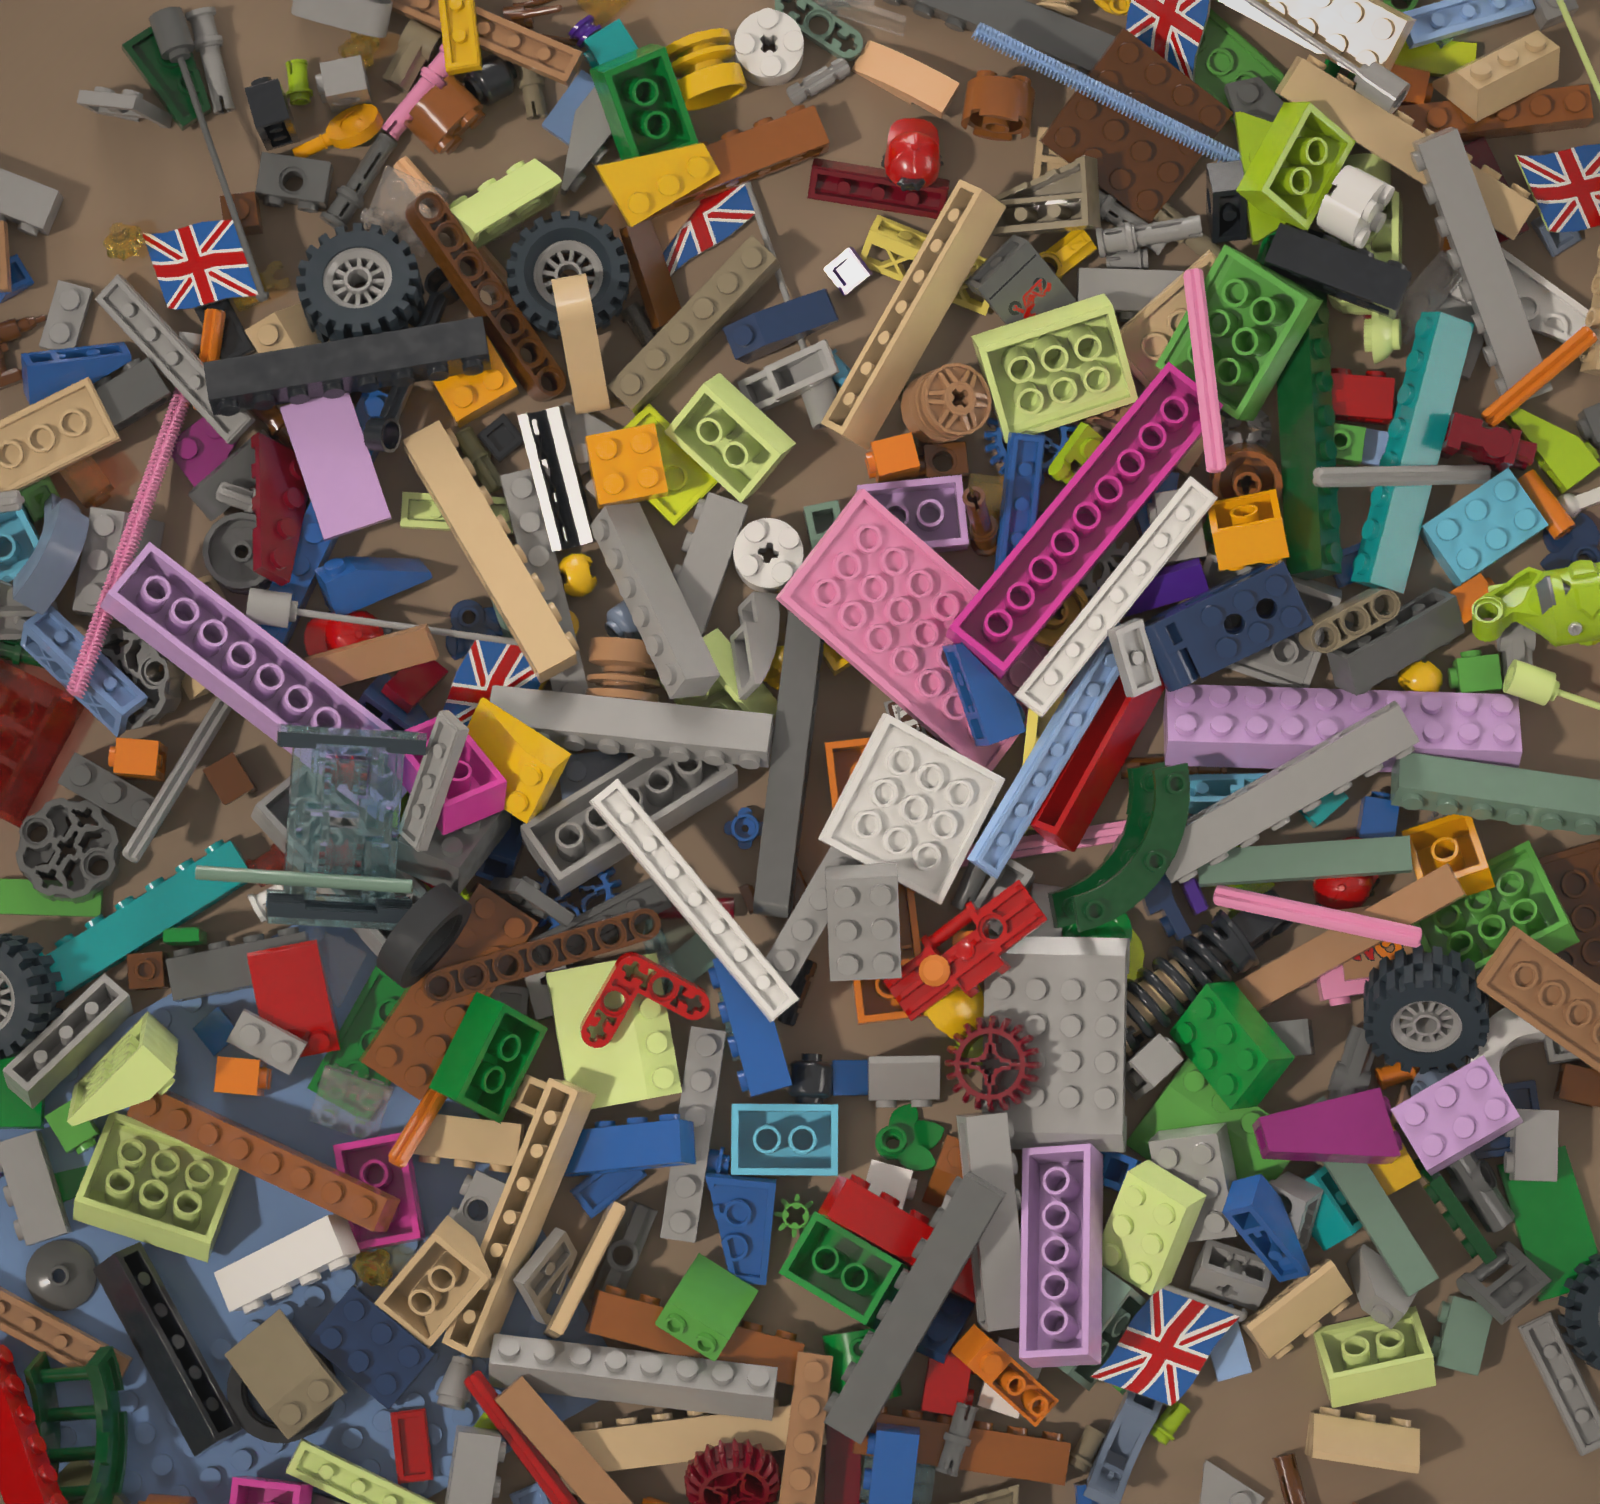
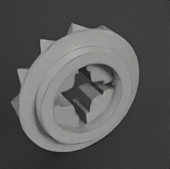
(1259, 437)

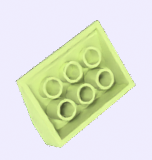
(1056, 367)
(641, 1054)
(128, 1073)
(155, 1189)

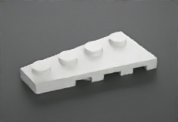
(1545, 305)

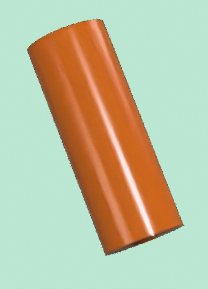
(1550, 508)

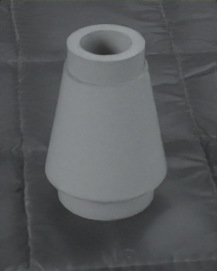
(452, 1390)

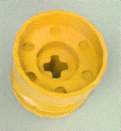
(702, 65)

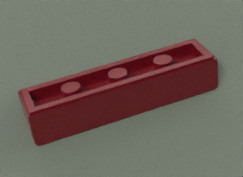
(871, 189)

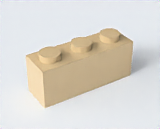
(471, 1142)

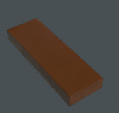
(651, 272)

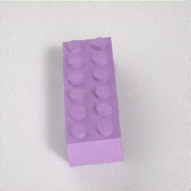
(1061, 1256)

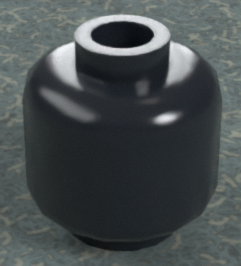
(492, 82)
(810, 1079)

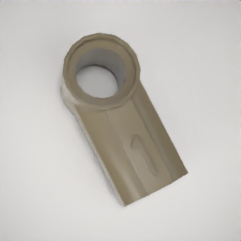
(416, 48)

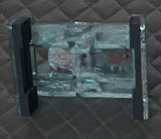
(331, 789)

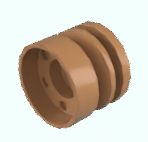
(929, 406)
(624, 669)

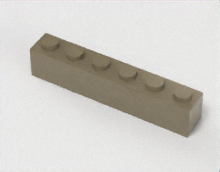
(694, 325)

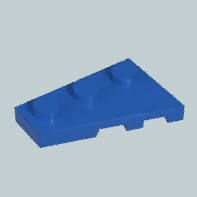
(745, 1222)

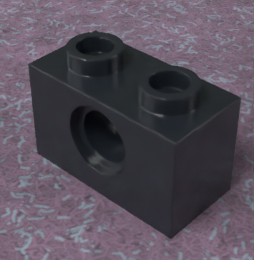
(1224, 205)

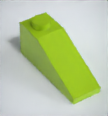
(1558, 452)

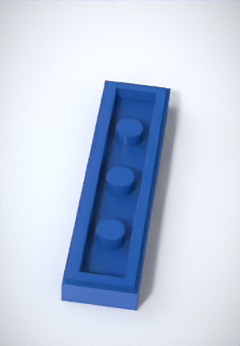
(1020, 491)

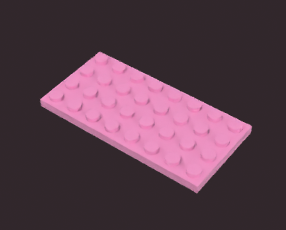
(887, 611)

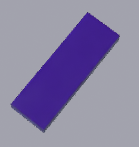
(1172, 585)

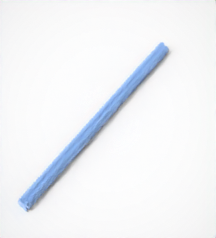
(1104, 93)

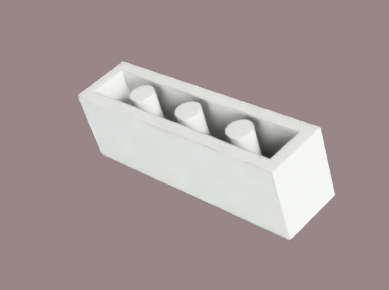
(286, 1263)

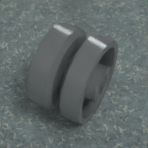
(220, 553)

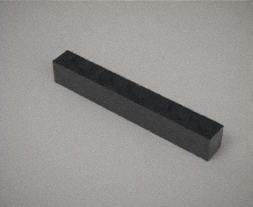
(347, 366)

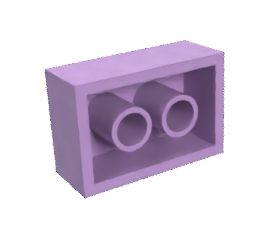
(928, 508)
(1456, 1115)

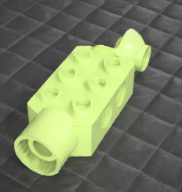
(1381, 333)

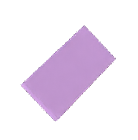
(335, 465)

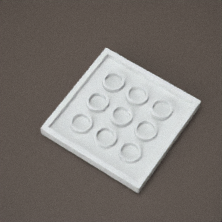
(912, 807)

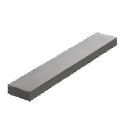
(168, 353)

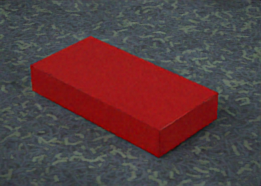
(412, 1445)

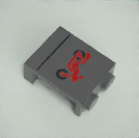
(1018, 282)

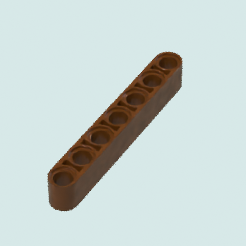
(469, 291)
(559, 954)

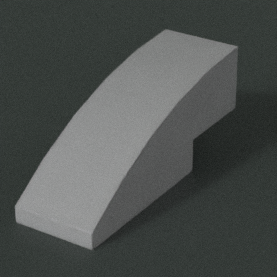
(790, 376)
(755, 641)

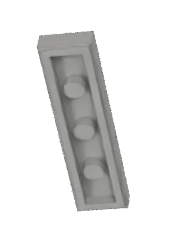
(433, 780)
(1563, 1381)

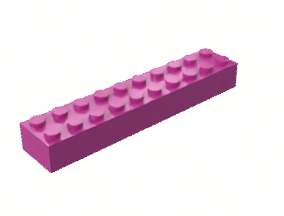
(1081, 523)

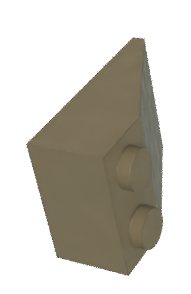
(285, 1374)

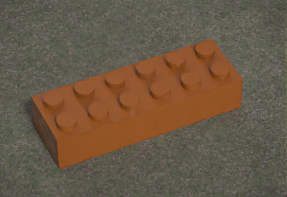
(419, 1029)

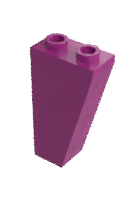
(1334, 1130)

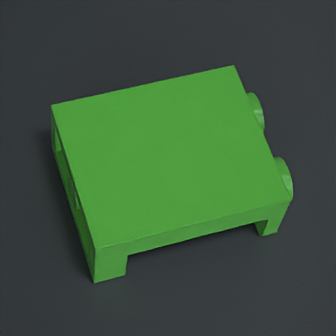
(706, 1307)

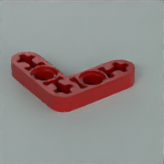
(630, 988)

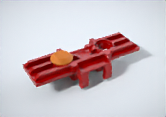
(972, 959)

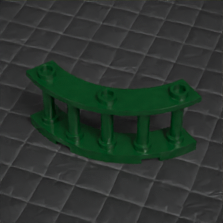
(1140, 854)
(111, 1422)

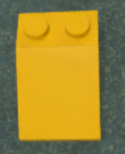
(521, 755)

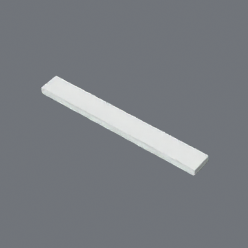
(1115, 596)
(694, 900)

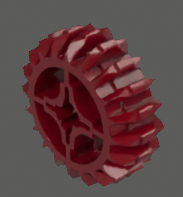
(993, 1046)
(732, 1475)

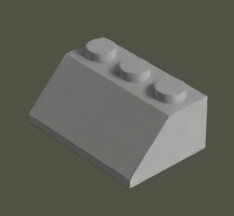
(98, 554)

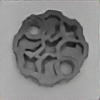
(143, 664)
(33, 854)

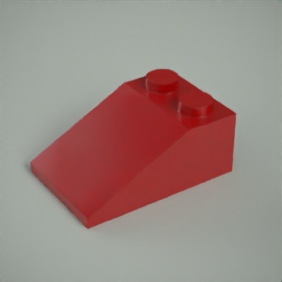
(295, 994)

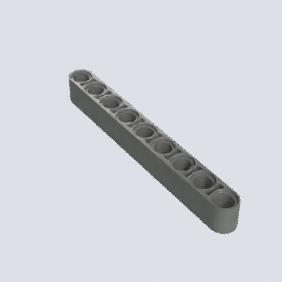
(788, 770)

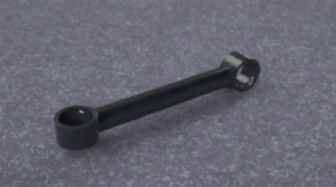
(384, 431)

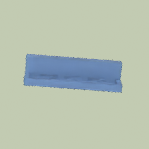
(56, 648)

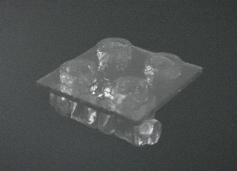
(390, 203)
(350, 1102)

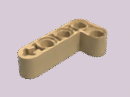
(580, 343)

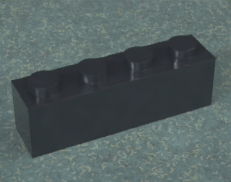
(1339, 270)

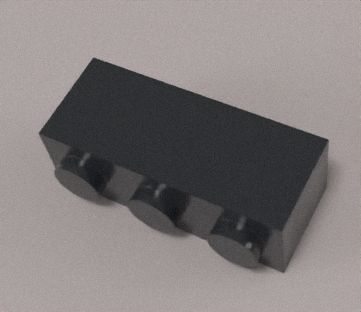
(271, 113)

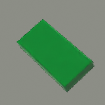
(184, 936)

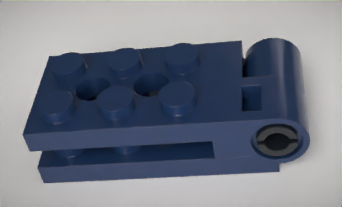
(1192, 637)

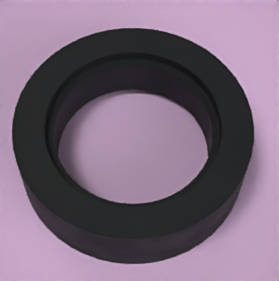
(424, 935)
(256, 1425)

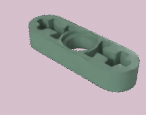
(844, 33)

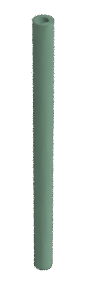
(304, 879)

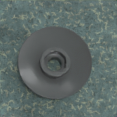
(79, 1272)

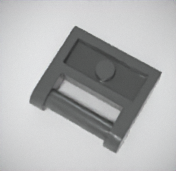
(1511, 1290)

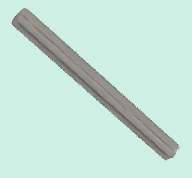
(1401, 475)
(176, 781)

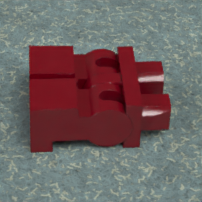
(1486, 445)

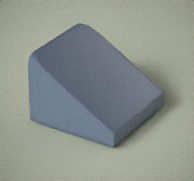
(1554, 242)

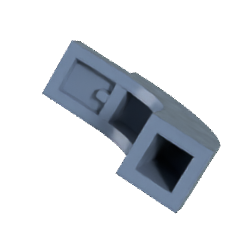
(54, 555)
(1121, 1448)

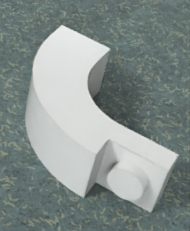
(1504, 1034)

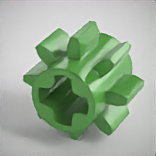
(785, 1214)

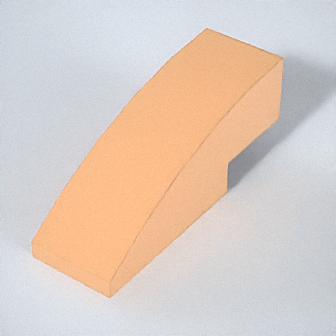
(906, 78)

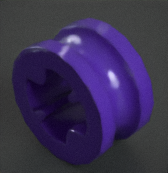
(583, 30)

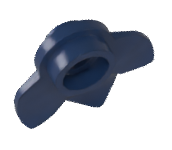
(1579, 541)
(484, 622)

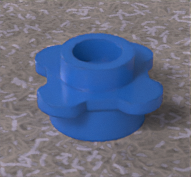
(735, 828)
(718, 1161)

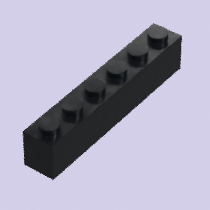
(167, 1349)

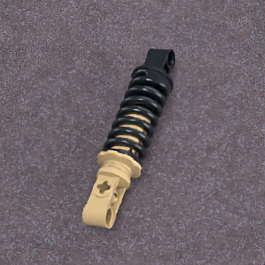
(1177, 980)

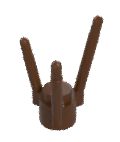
(523, 14)

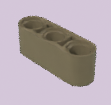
(1365, 620)

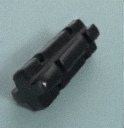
(800, 988)

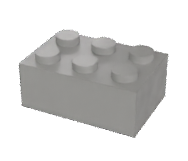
(863, 922)
(1205, 1162)

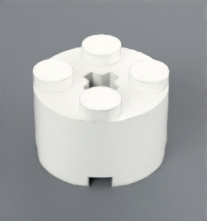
(769, 28)
(1355, 206)
(758, 537)

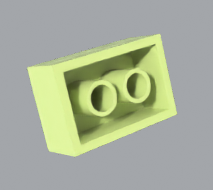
(730, 437)
(1150, 1226)

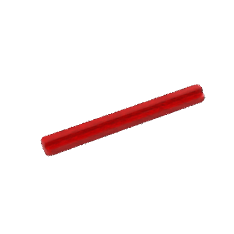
(527, 1453)

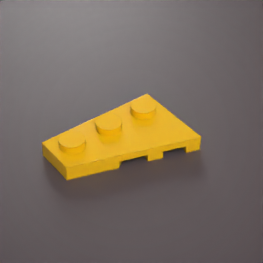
(656, 180)

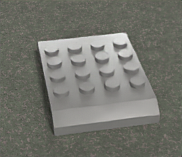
(1075, 1007)

